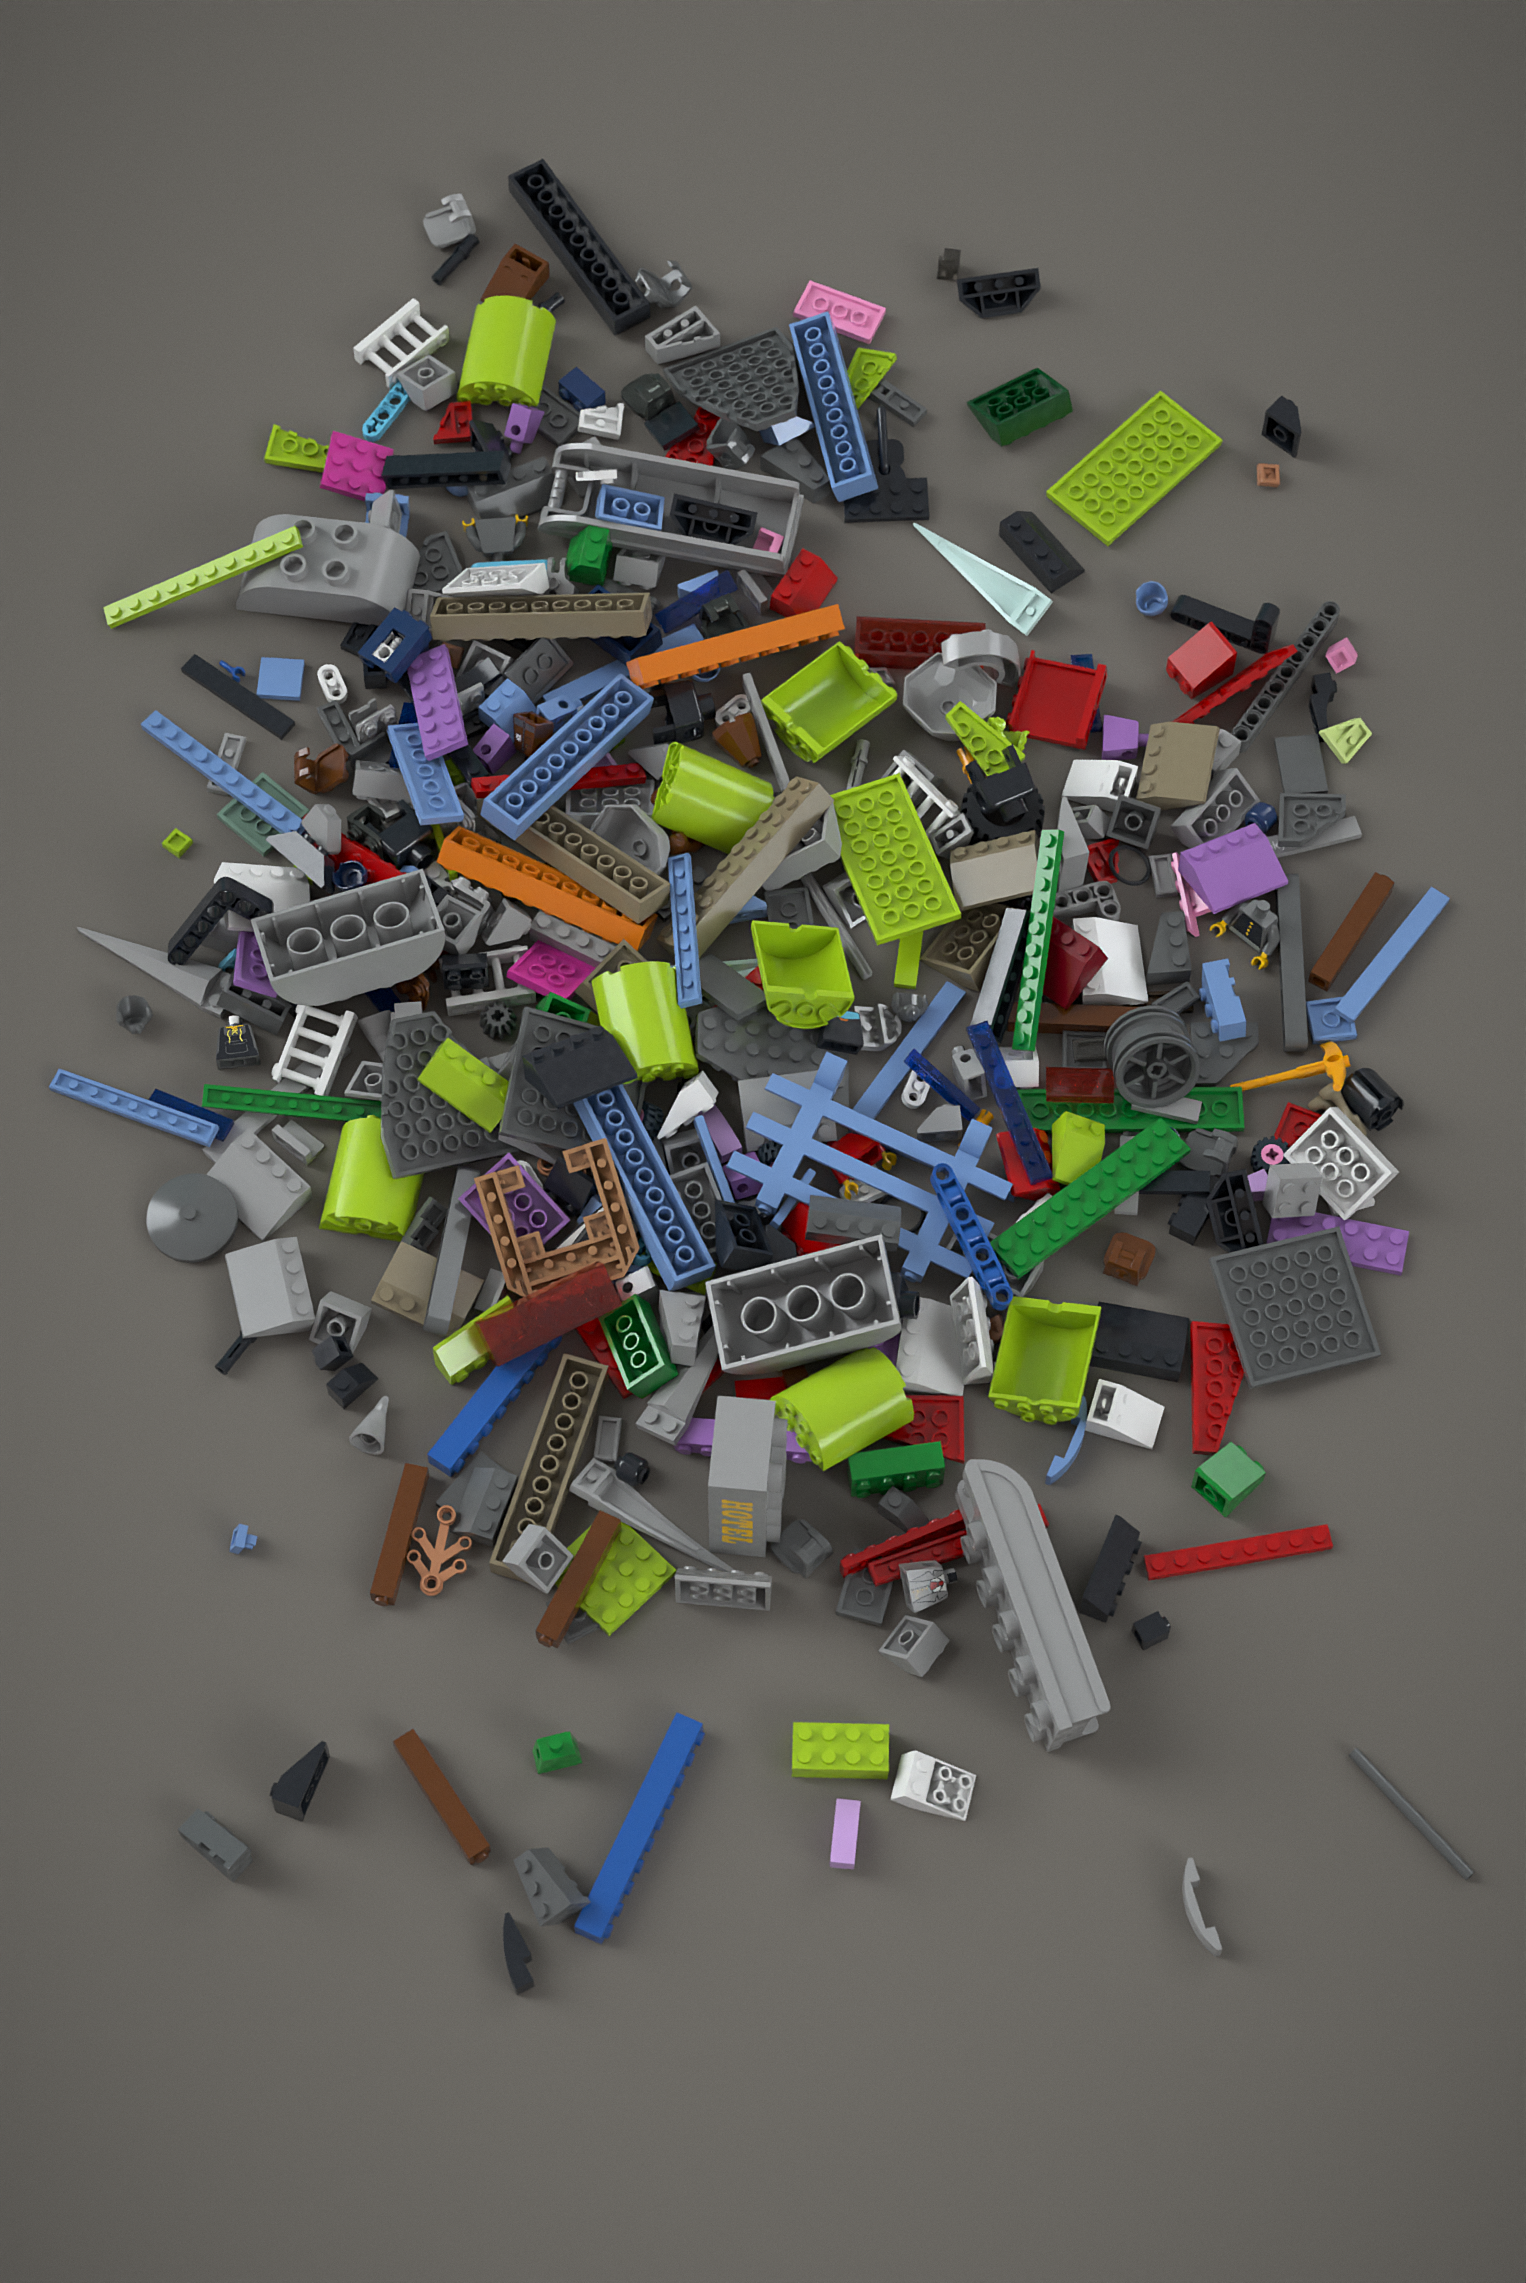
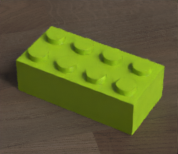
(840, 1750)

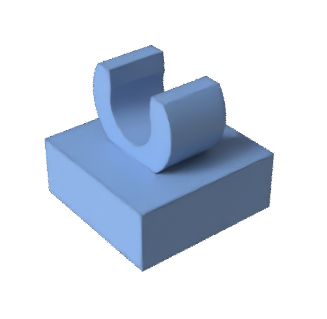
(241, 1539)

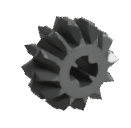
(494, 1013)

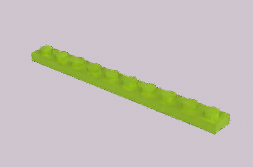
(203, 577)

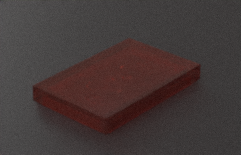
(1079, 1085)

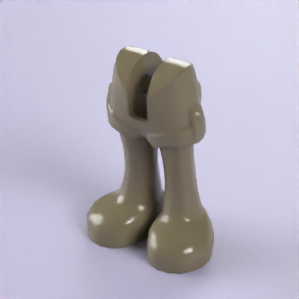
(1330, 1098)

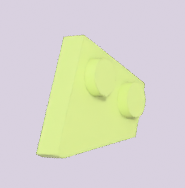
(1346, 738)

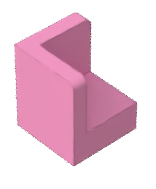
(768, 541)
(1341, 655)

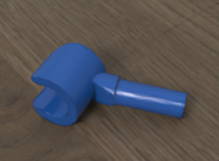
(233, 671)

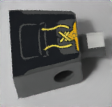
(236, 1045)

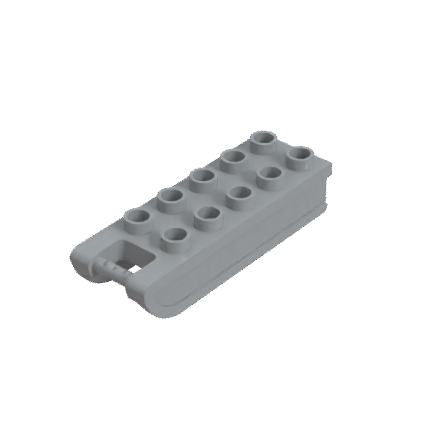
(773, 498)
(1031, 1604)

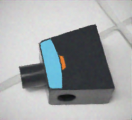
(842, 1034)

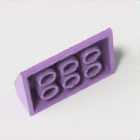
(1232, 868)
(529, 1206)

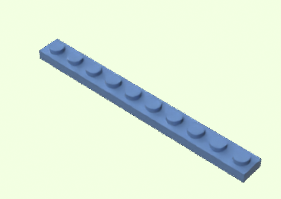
(222, 774)

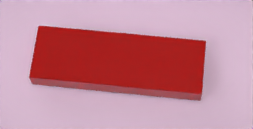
(759, 1388)

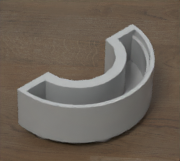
(984, 649)

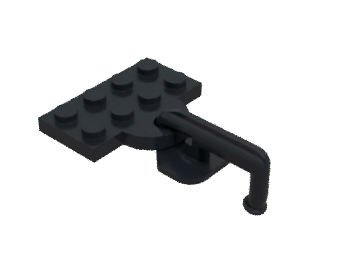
(896, 495)

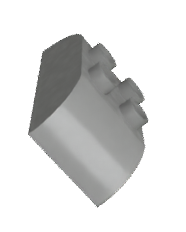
(338, 575)
(351, 941)
(804, 1308)

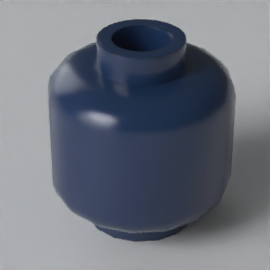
(1262, 815)

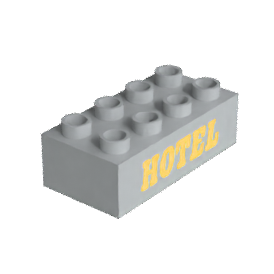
(746, 1476)

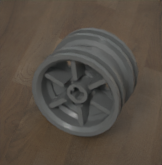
(1160, 1056)

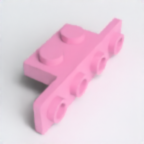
(1190, 902)

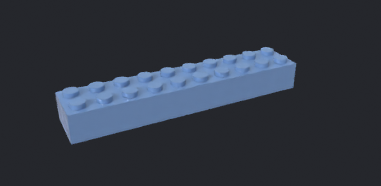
(833, 406)
(566, 756)
(647, 1189)

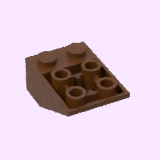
(518, 275)

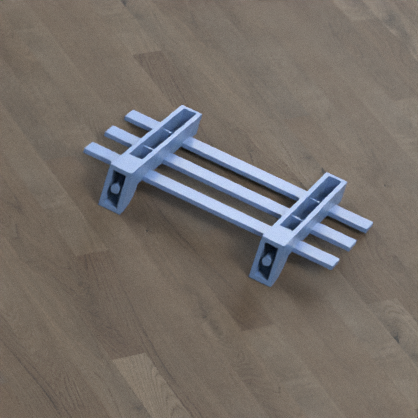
(799, 1143)

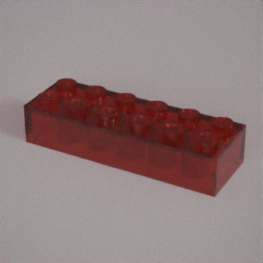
(904, 642)
(548, 1313)

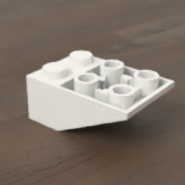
(1099, 782)
(695, 1096)
(1124, 1415)
(933, 1786)

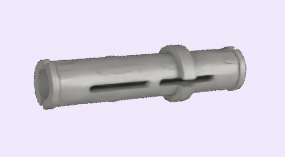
(859, 762)

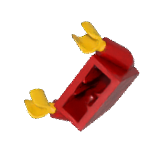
(862, 1149)

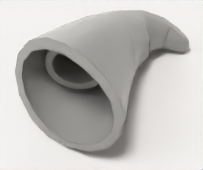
(376, 1030)
(370, 1433)

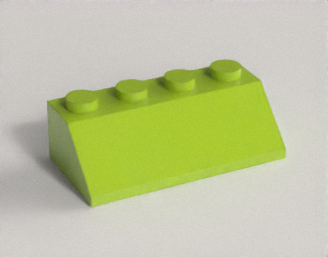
(466, 1084)
(464, 1349)

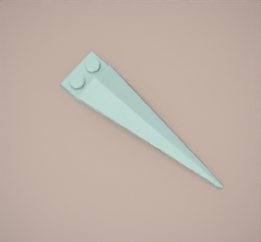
(1012, 598)

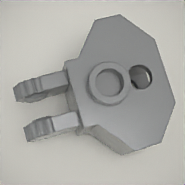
(559, 582)

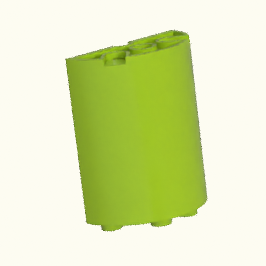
(506, 352)
(826, 703)
(708, 798)
(802, 973)
(646, 1021)
(362, 1188)
(1044, 1359)
(845, 1406)

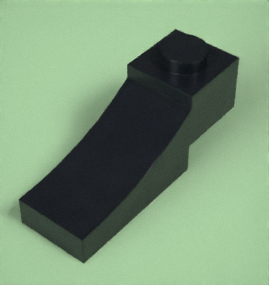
(485, 672)
(1323, 693)

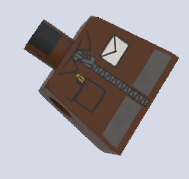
(531, 732)

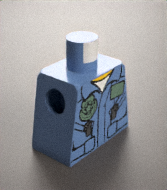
(559, 710)

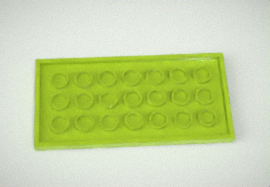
(1134, 468)
(891, 861)

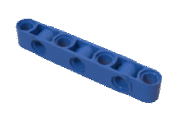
(971, 1236)

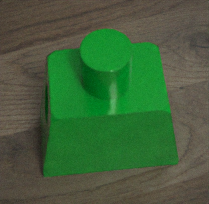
(556, 1752)

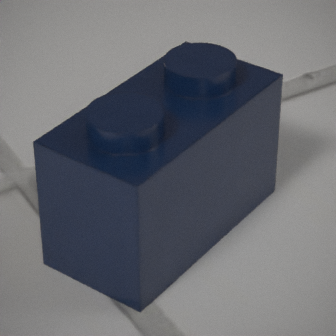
(581, 391)

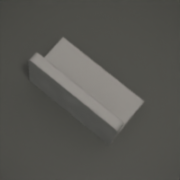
(755, 589)
(297, 1141)
(492, 1291)

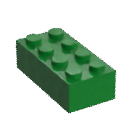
(638, 1346)
(898, 1467)

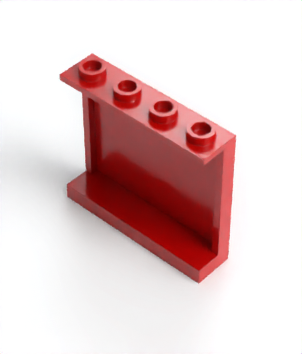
(1057, 701)

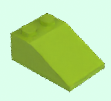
(1075, 1146)

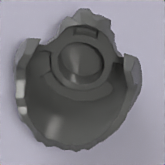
(908, 1006)
(133, 1013)

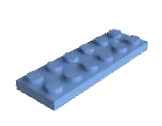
(425, 780)

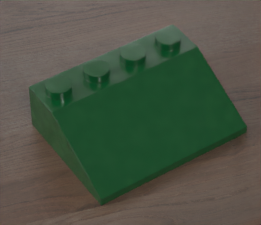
(1021, 406)

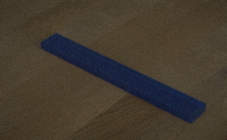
(1009, 1103)

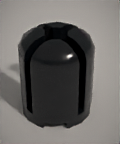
(1371, 1098)

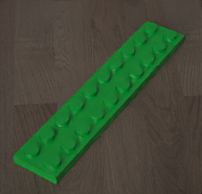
(1219, 1110)
(1089, 1198)

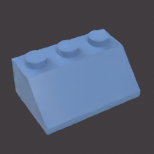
(630, 507)

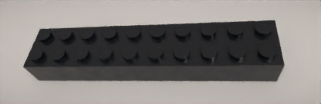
(579, 247)

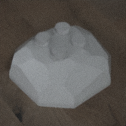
(936, 689)
(634, 834)

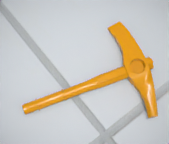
(1333, 1064)

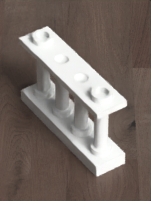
(396, 326)
(949, 808)
(478, 1000)
(329, 1064)

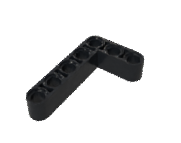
(1238, 630)
(225, 896)

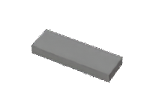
(230, 752)
(1182, 1110)

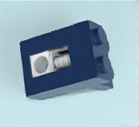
(400, 639)

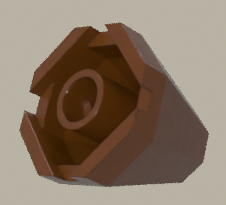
(739, 740)

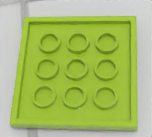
(625, 1580)

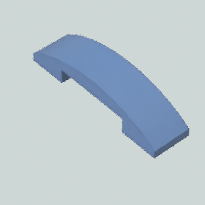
(1061, 1465)

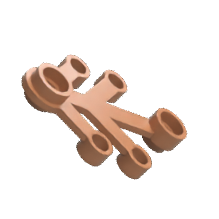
(438, 1555)

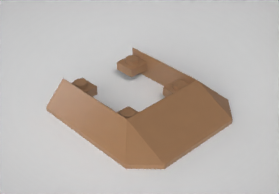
(524, 1258)

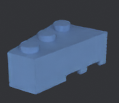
(1221, 1002)

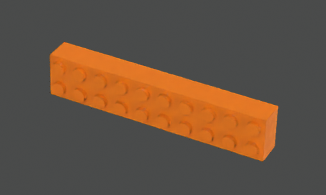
(731, 647)
(539, 887)

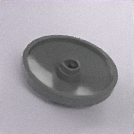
(192, 1218)

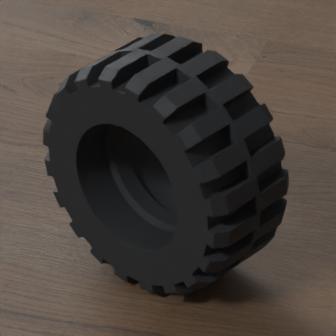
(986, 831)

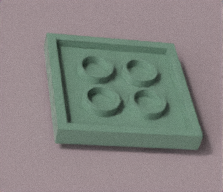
(252, 827)

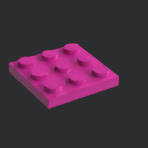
(354, 466)
(549, 970)

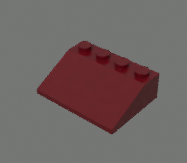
(1070, 964)

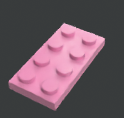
(849, 314)

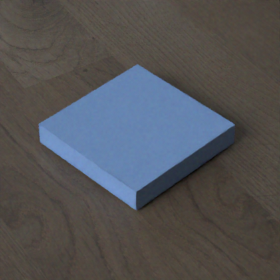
(280, 678)
(1326, 1024)

